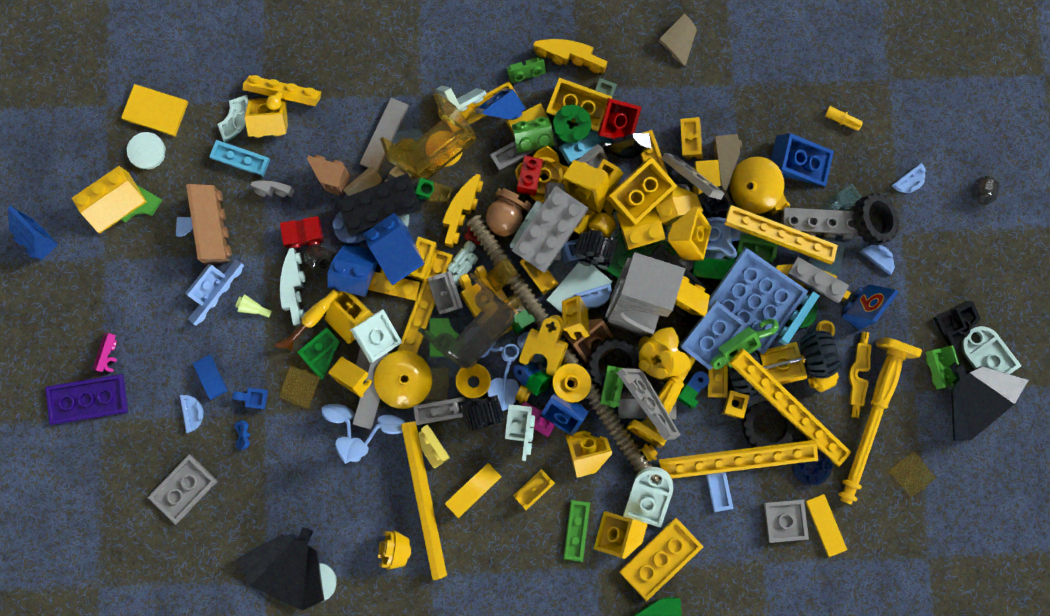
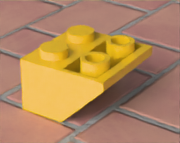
(345, 313)

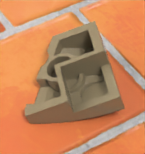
(680, 39)

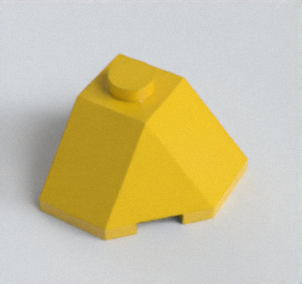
(676, 205)
(587, 452)

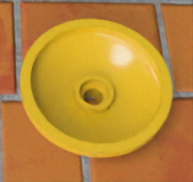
(767, 185)
(389, 384)

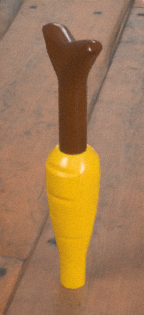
(309, 320)

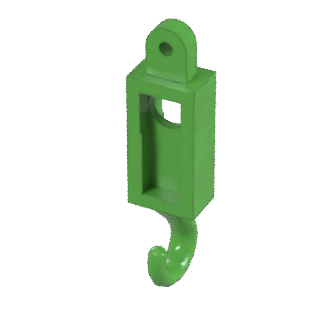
(747, 339)

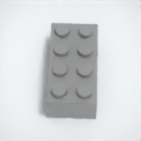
(550, 229)

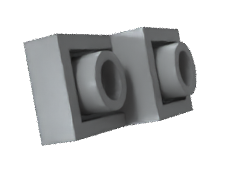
(267, 188)

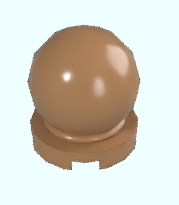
(505, 214)

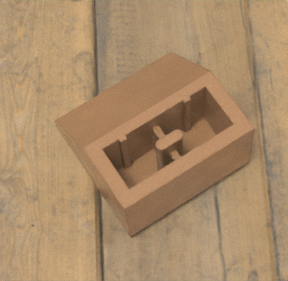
(331, 175)

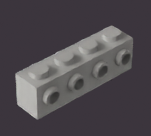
(820, 222)

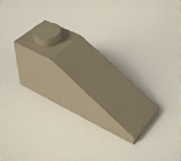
(726, 152)

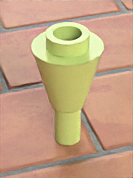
(247, 305)

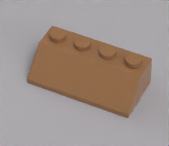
(208, 224)

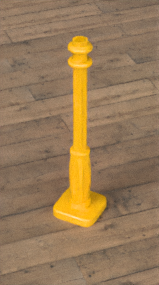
(883, 392)
(668, 397)

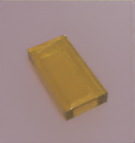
(501, 274)

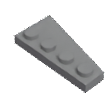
(649, 401)

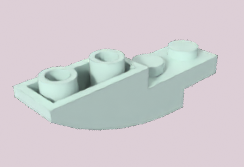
(290, 281)

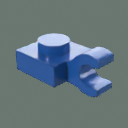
(254, 398)

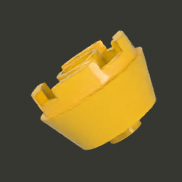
(394, 550)

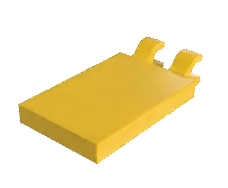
(470, 291)

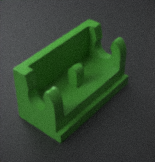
(761, 247)

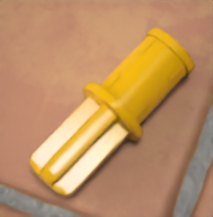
(843, 118)

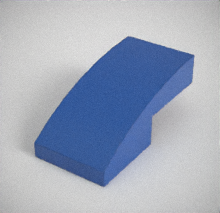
(210, 377)

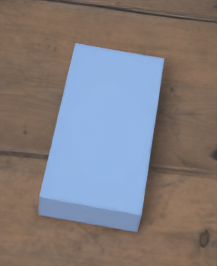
(719, 491)

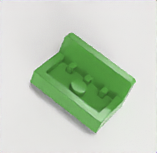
(533, 134)
(939, 363)

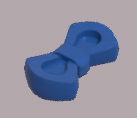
(242, 442)

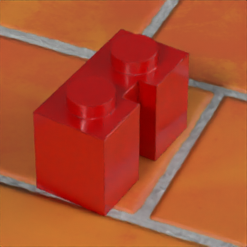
(302, 232)

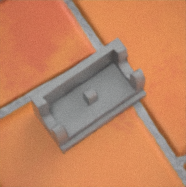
(444, 292)

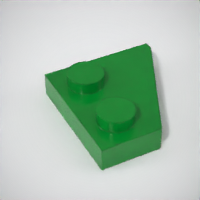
(320, 352)

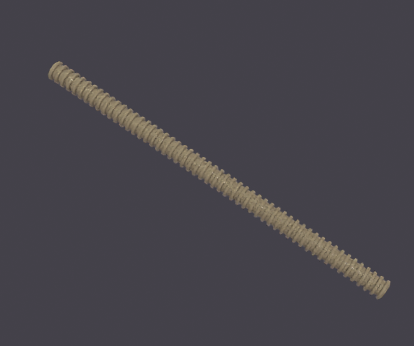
(534, 308)

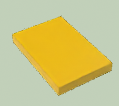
(154, 110)

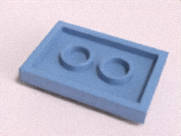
(711, 332)

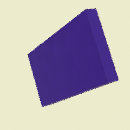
(86, 399)

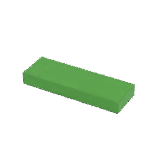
(576, 530)

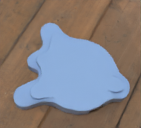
(721, 238)

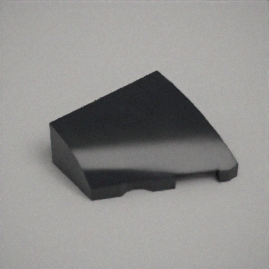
(628, 146)
(715, 207)
(957, 322)

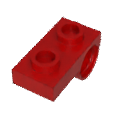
(529, 175)

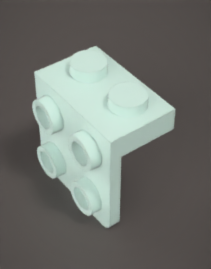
(461, 103)
(518, 426)

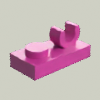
(107, 345)
(540, 424)

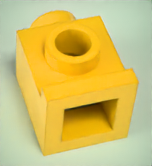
(739, 411)

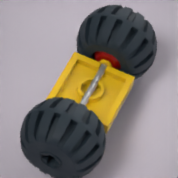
(787, 363)

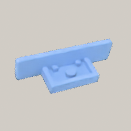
(209, 287)

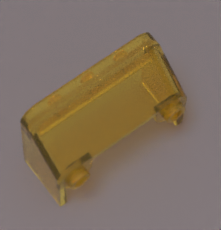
(434, 148)

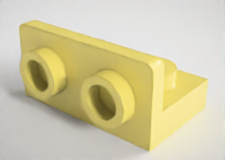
(432, 447)

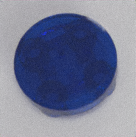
(813, 472)

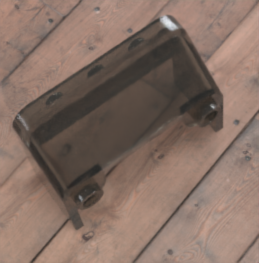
(480, 333)

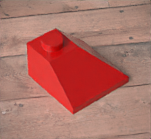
(619, 119)

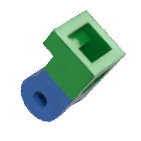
(532, 377)
(692, 388)

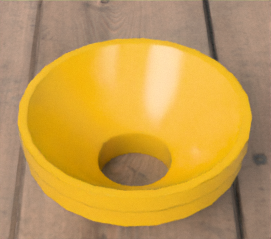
(462, 381)

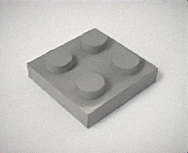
(786, 521)

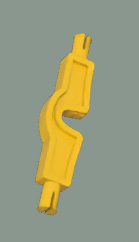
(859, 385)

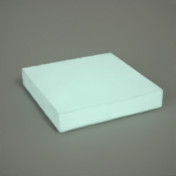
(376, 336)

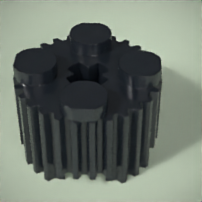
(595, 249)
(482, 413)

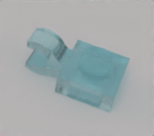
(846, 198)

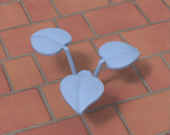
(508, 388)
(355, 448)

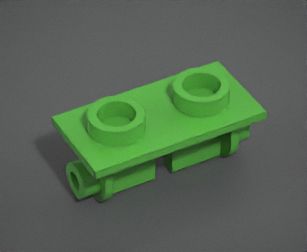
(533, 68)
(612, 387)

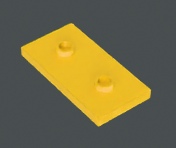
(661, 559)

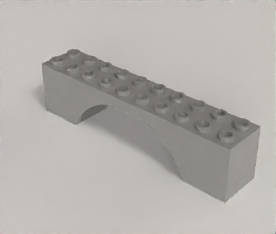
(642, 294)

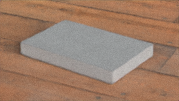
(182, 489)

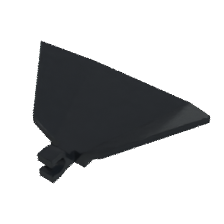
(981, 398)
(286, 570)

